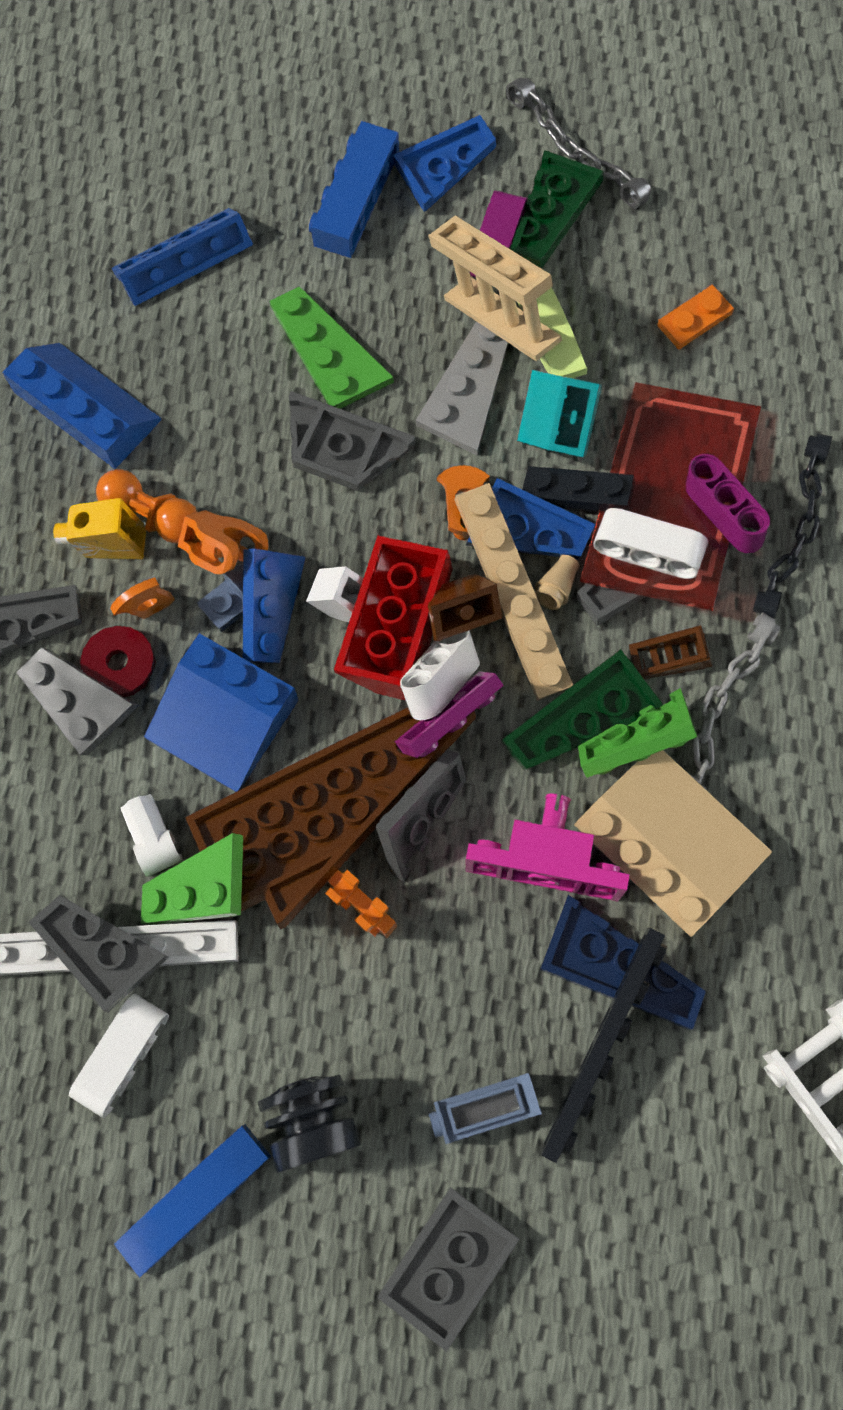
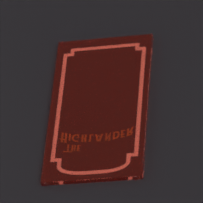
(656, 446)

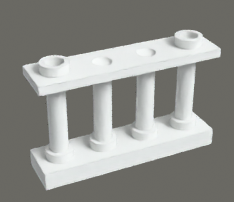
(782, 1073)

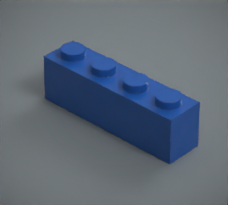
(354, 189)

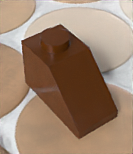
(463, 606)

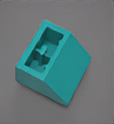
(559, 413)

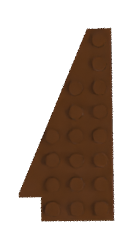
(315, 813)

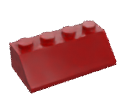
(391, 614)

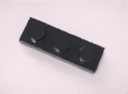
(580, 488)

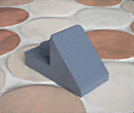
(225, 602)

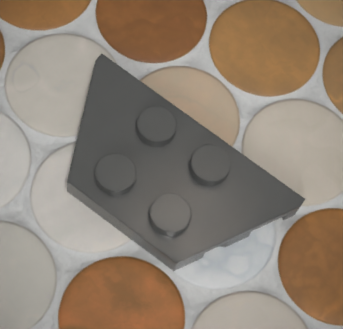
(341, 443)

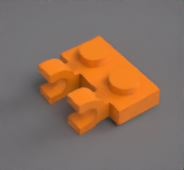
(373, 916)

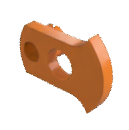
(455, 481)
(143, 599)

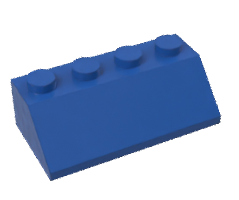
(81, 401)

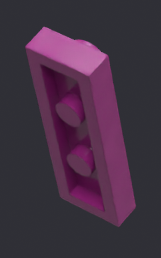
(474, 694)

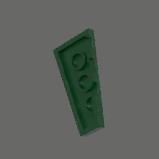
(595, 703)

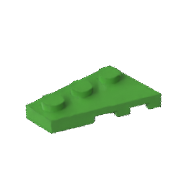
(649, 734)

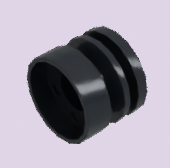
(308, 1122)

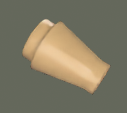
(557, 583)

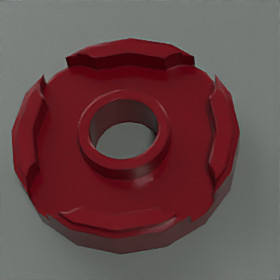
(113, 641)

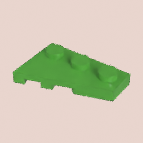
(198, 887)

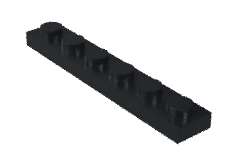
(597, 1061)

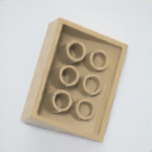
(673, 840)

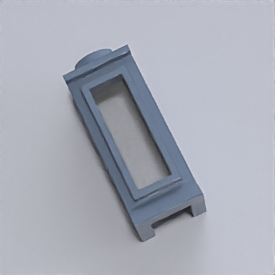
(485, 1109)

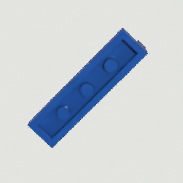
(183, 256)

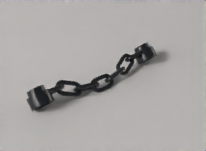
(817, 449)

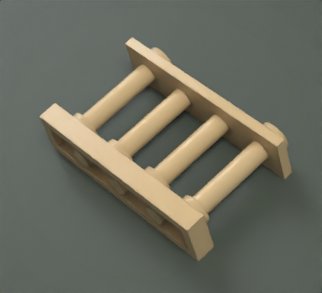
(506, 271)

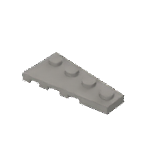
(466, 390)

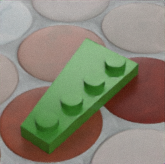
(332, 357)

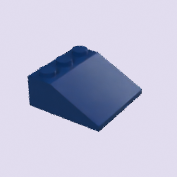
(220, 712)

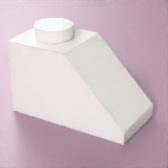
(335, 592)

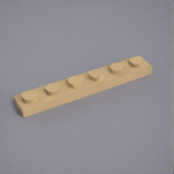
(516, 595)

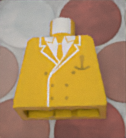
(103, 530)

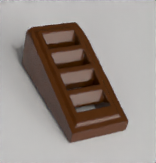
(681, 638)

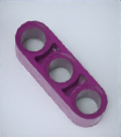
(503, 217)
(725, 487)

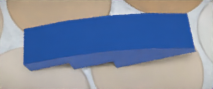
(192, 1200)

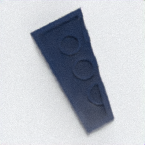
(597, 956)

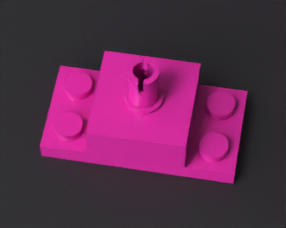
(548, 857)

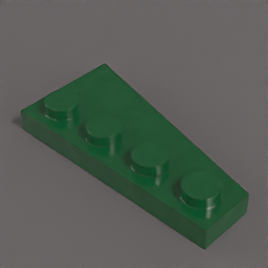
(556, 201)

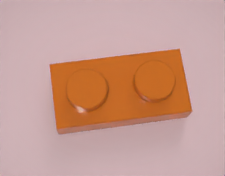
(695, 317)

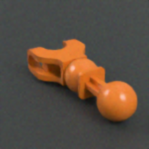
(177, 521)

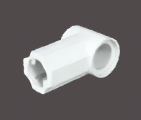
(153, 842)

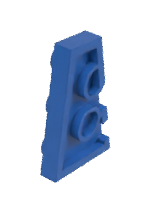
(444, 159)
(540, 525)
(268, 602)

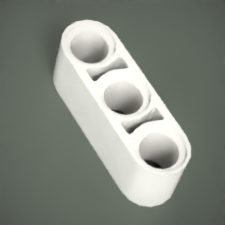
(650, 543)
(439, 675)
(116, 1055)

